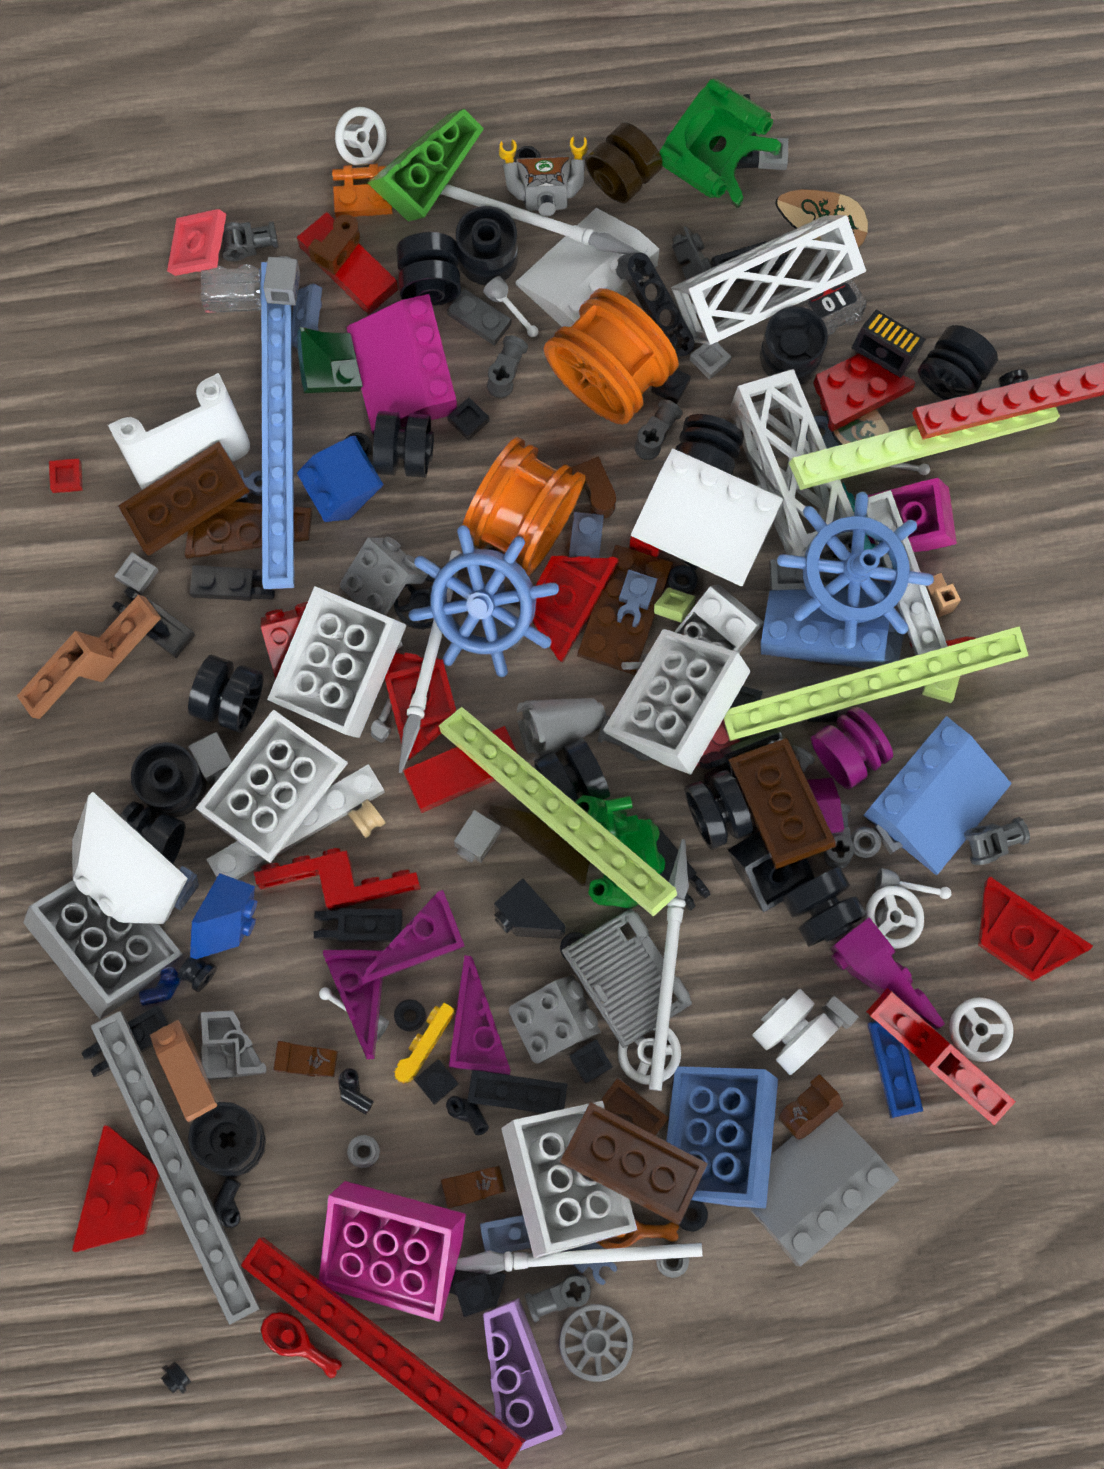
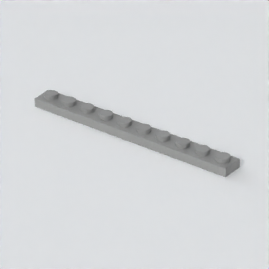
(175, 1167)

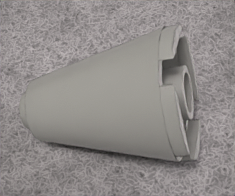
(557, 722)

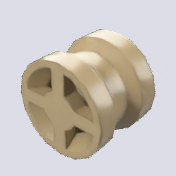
(366, 818)

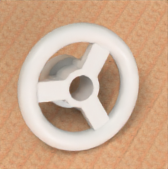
(348, 136)
(882, 916)
(970, 1051)
(640, 1075)

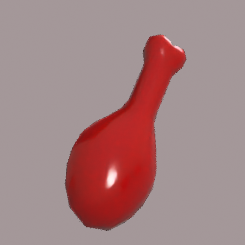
(288, 1337)

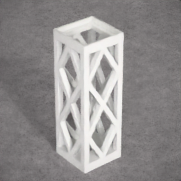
(843, 265)
(767, 472)

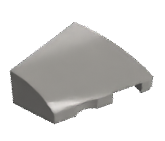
(225, 1047)

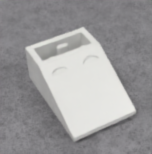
(721, 620)

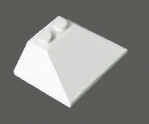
(122, 868)

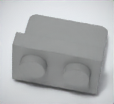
(380, 574)
(554, 1019)

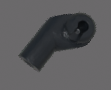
(350, 1091)

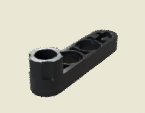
(663, 300)

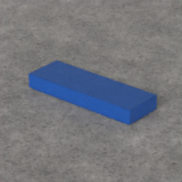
(895, 1072)

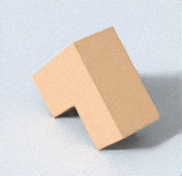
(943, 597)

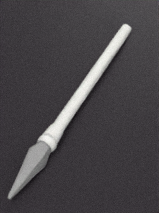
(599, 241)
(418, 701)
(679, 880)
(493, 1262)

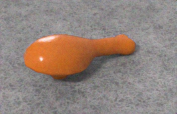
(666, 1231)

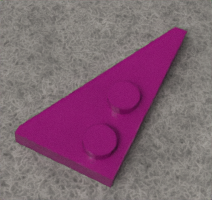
(423, 939)
(359, 1001)
(475, 1035)

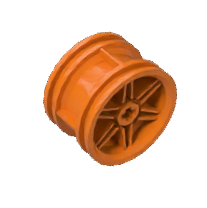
(611, 355)
(523, 500)

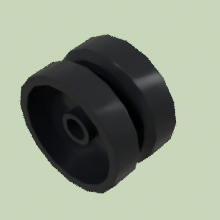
(718, 809)

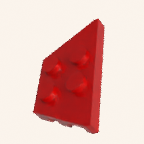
(857, 389)
(580, 586)
(401, 685)
(1024, 934)
(117, 1194)

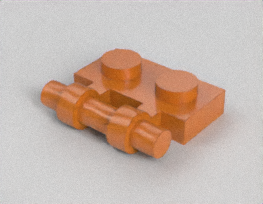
(358, 199)

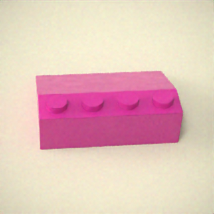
(403, 361)
(390, 1249)

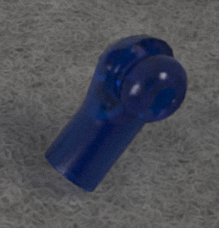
(164, 990)

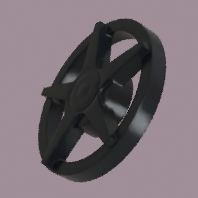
(418, 599)

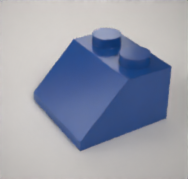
(340, 479)
(223, 917)

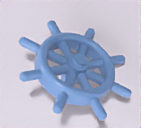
(855, 569)
(483, 601)

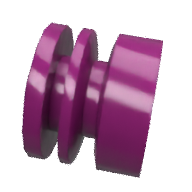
(852, 747)

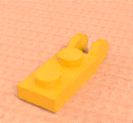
(424, 1044)

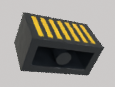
(888, 343)

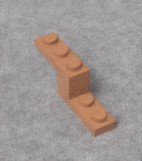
(88, 657)

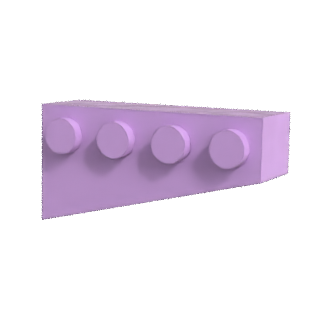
(519, 1378)

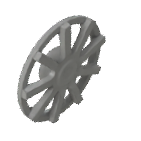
(596, 1342)

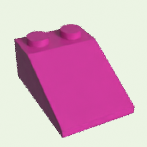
(931, 509)

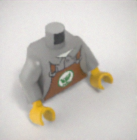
(545, 181)

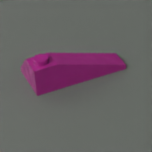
(869, 959)

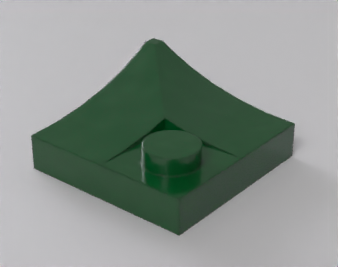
(327, 362)

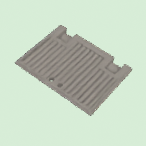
(624, 976)

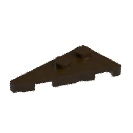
(544, 841)

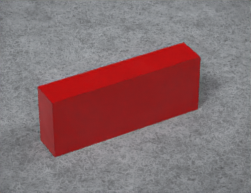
(360, 274)
(448, 775)

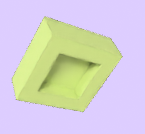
(674, 605)
(942, 690)

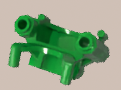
(716, 114)
(634, 833)

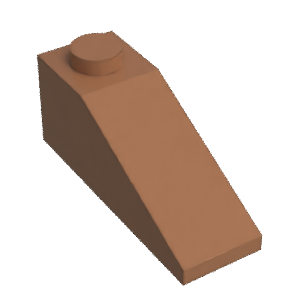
(183, 1070)

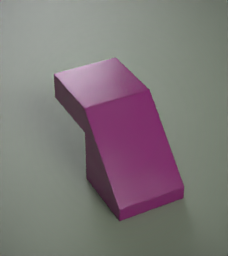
(829, 802)

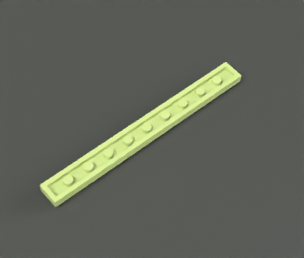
(900, 447)
(875, 683)
(559, 812)

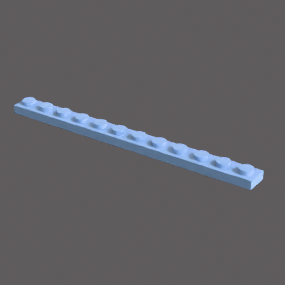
(277, 444)

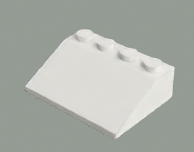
(574, 271)
(707, 517)
(336, 662)
(678, 699)
(271, 786)
(556, 1201)

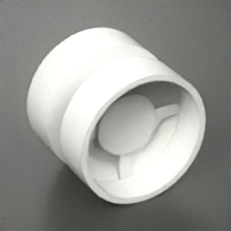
(788, 1024)

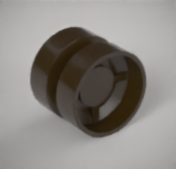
(624, 162)

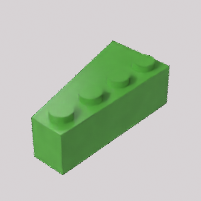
(424, 168)

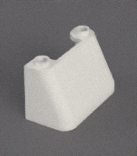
(179, 440)

